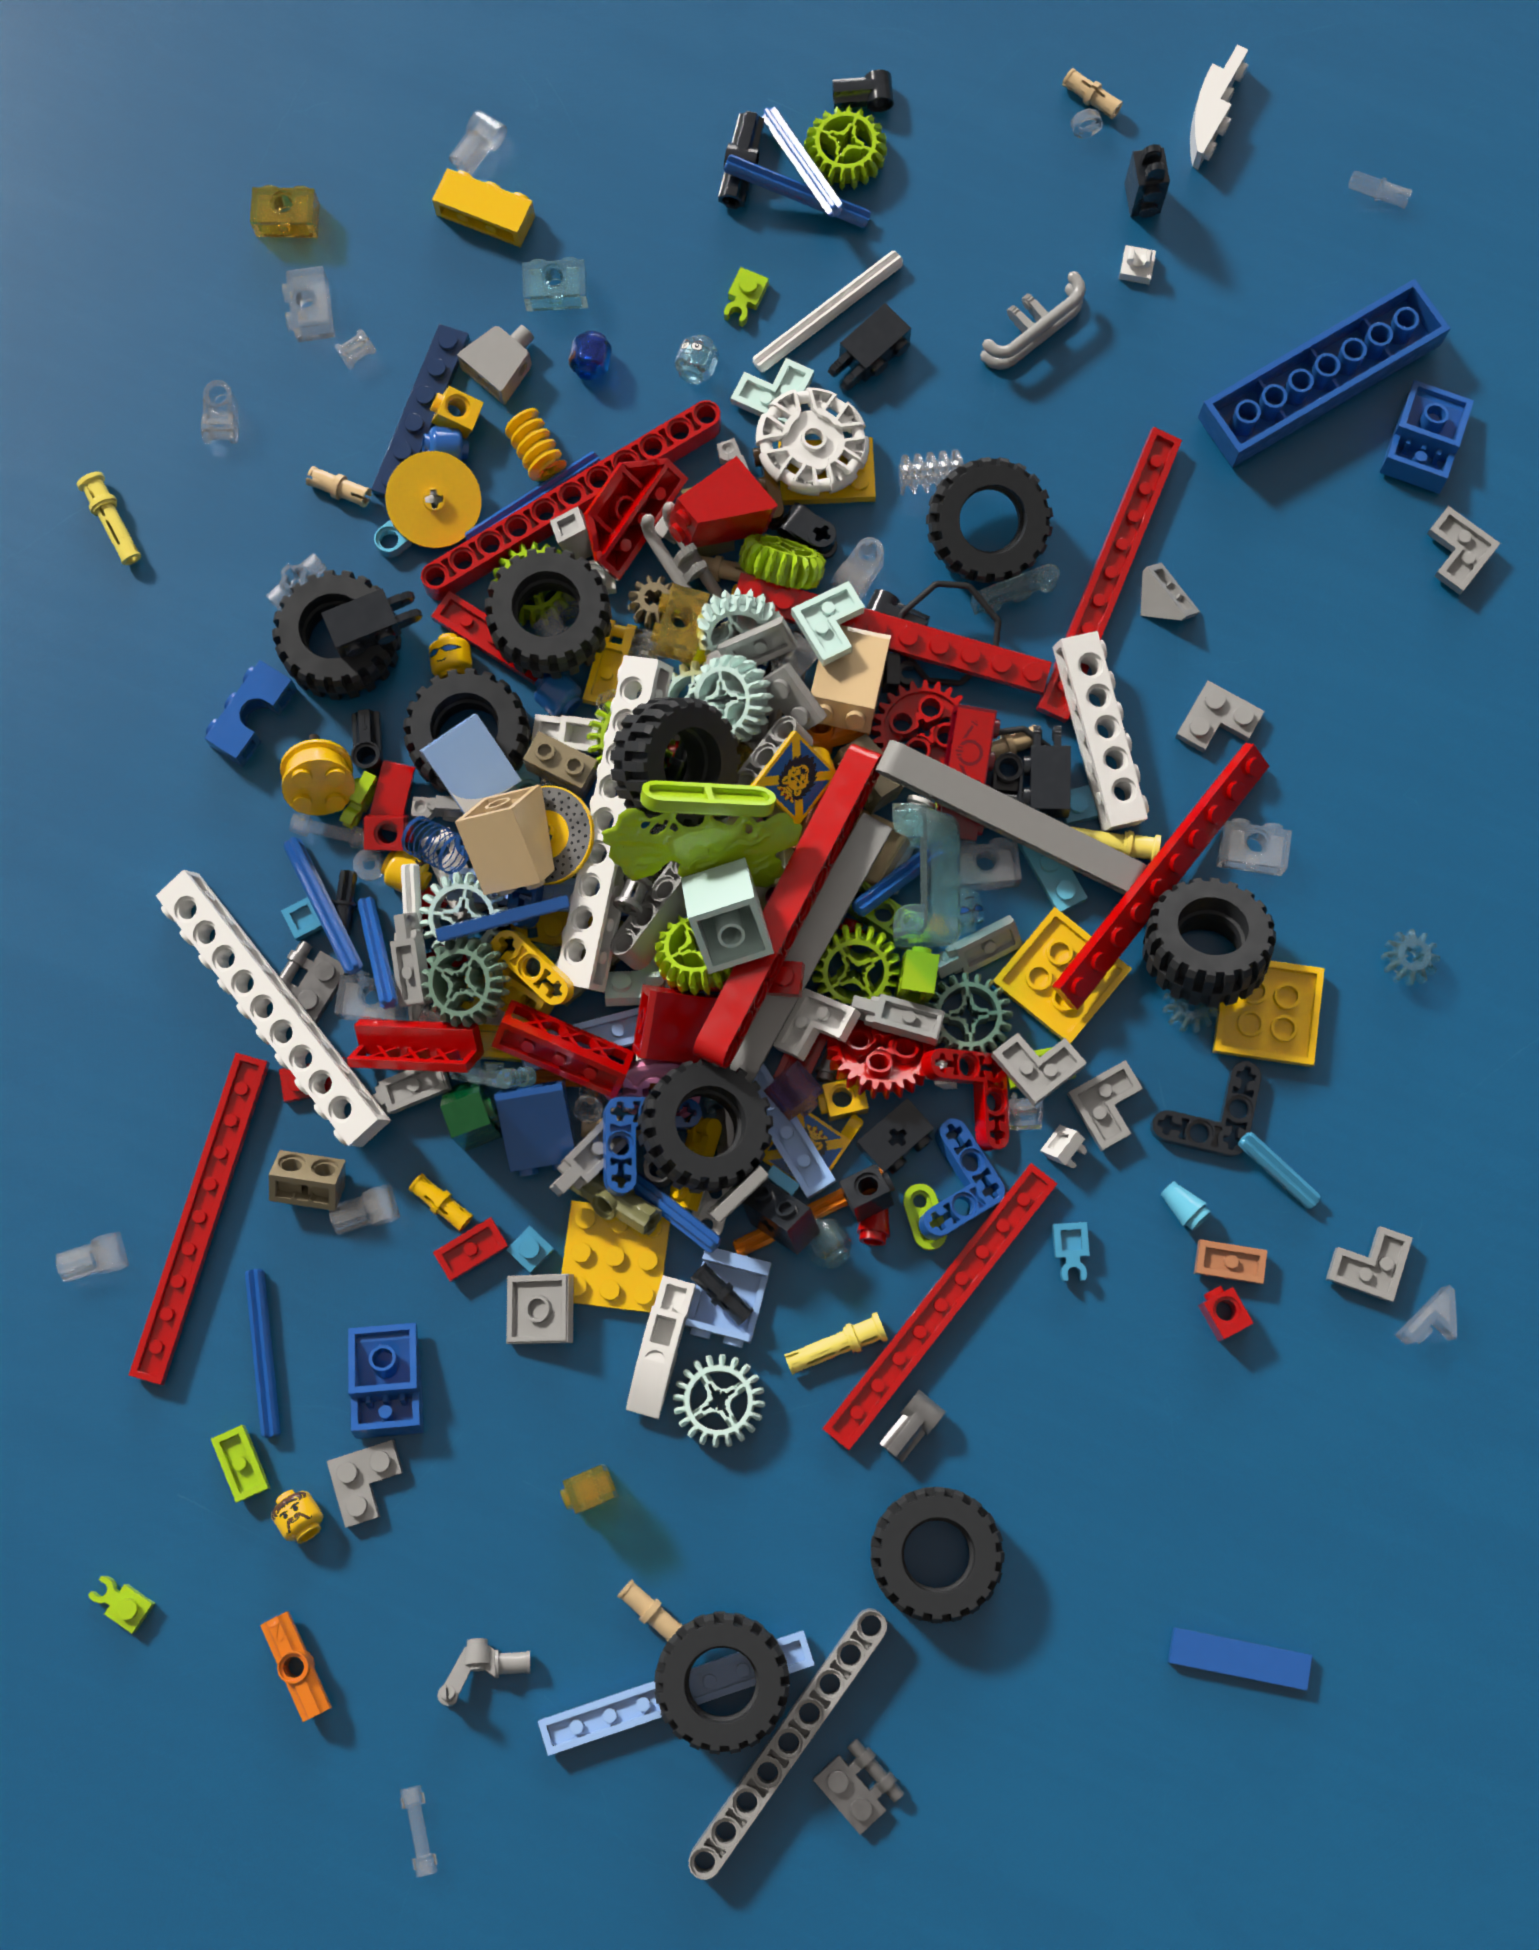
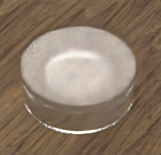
(1086, 123)

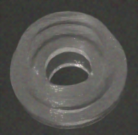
(360, 860)

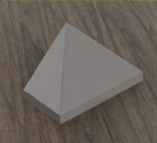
(1163, 595)

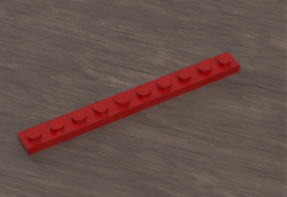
(1116, 556)
(923, 641)
(1160, 875)
(199, 1219)
(939, 1306)

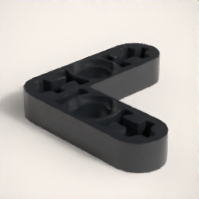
(1215, 1129)

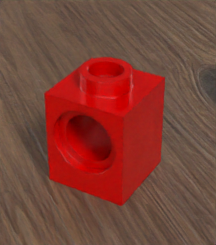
(373, 832)
(1239, 1319)

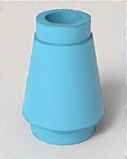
(1186, 1206)

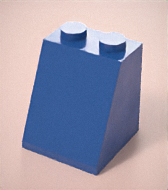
(535, 1125)

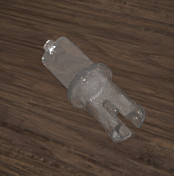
(1379, 189)

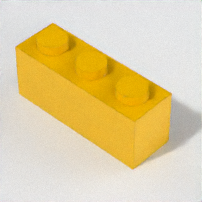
(484, 207)

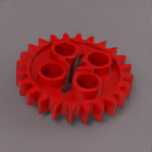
(909, 707)
(877, 1061)

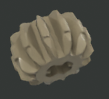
(641, 598)

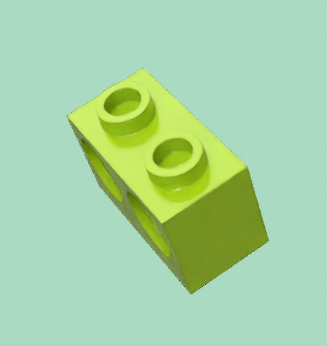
(917, 975)

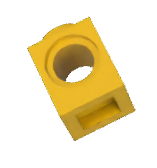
(468, 406)
(857, 1106)

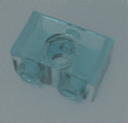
(568, 294)

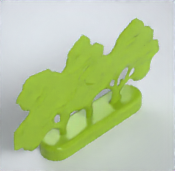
(712, 841)

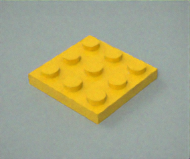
(1039, 964)
(1276, 1019)
(613, 1261)

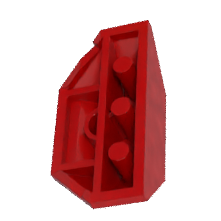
(621, 503)

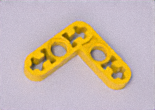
(517, 963)

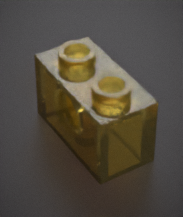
(297, 222)
(674, 641)
(588, 1489)

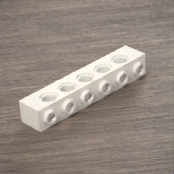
(1094, 748)

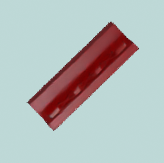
(414, 1044)
(561, 1052)

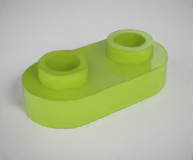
(914, 1213)

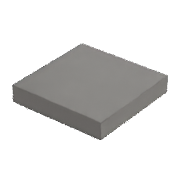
(737, 1194)
(540, 1309)

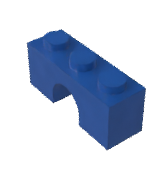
(260, 689)

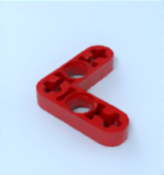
(984, 1083)

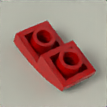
(393, 790)

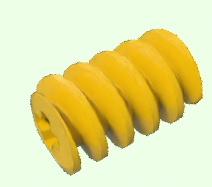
(534, 446)

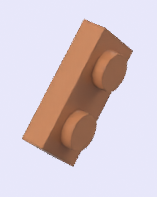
(1230, 1262)

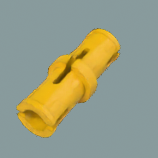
(440, 1202)

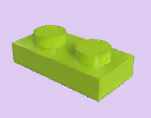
(240, 1463)

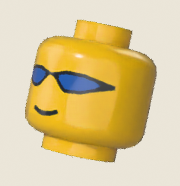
(449, 654)

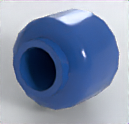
(446, 440)
(558, 695)

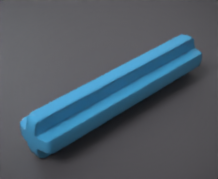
(1279, 1170)

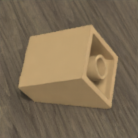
(852, 684)
(508, 841)

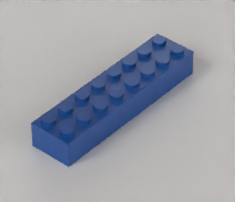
(1323, 373)

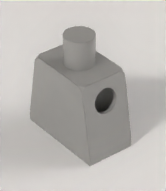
(498, 360)

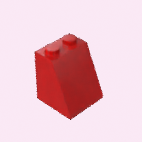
(722, 508)
(670, 1023)

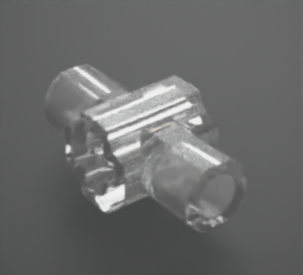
(295, 572)

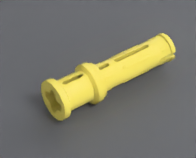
(104, 506)
(1127, 843)
(851, 1338)

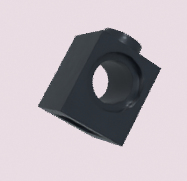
(867, 1205)

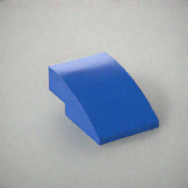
(1426, 436)
(385, 1381)

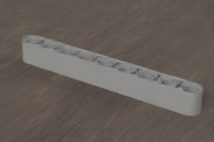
(1009, 817)
(637, 936)
(814, 936)
(783, 1759)

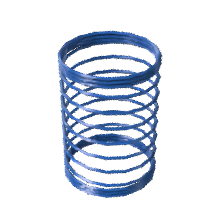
(440, 856)

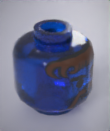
(590, 355)

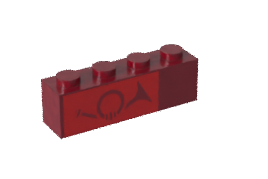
(971, 754)

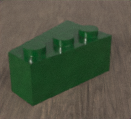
(470, 1115)

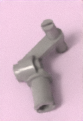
(477, 1658)

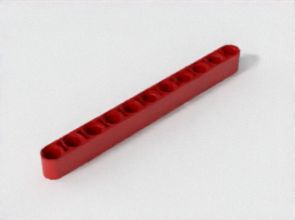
(555, 501)
(790, 905)

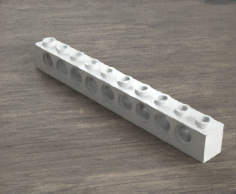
(593, 970)
(366, 1115)

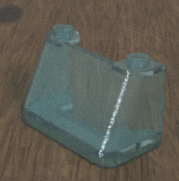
(938, 917)

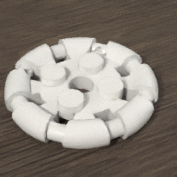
(808, 458)

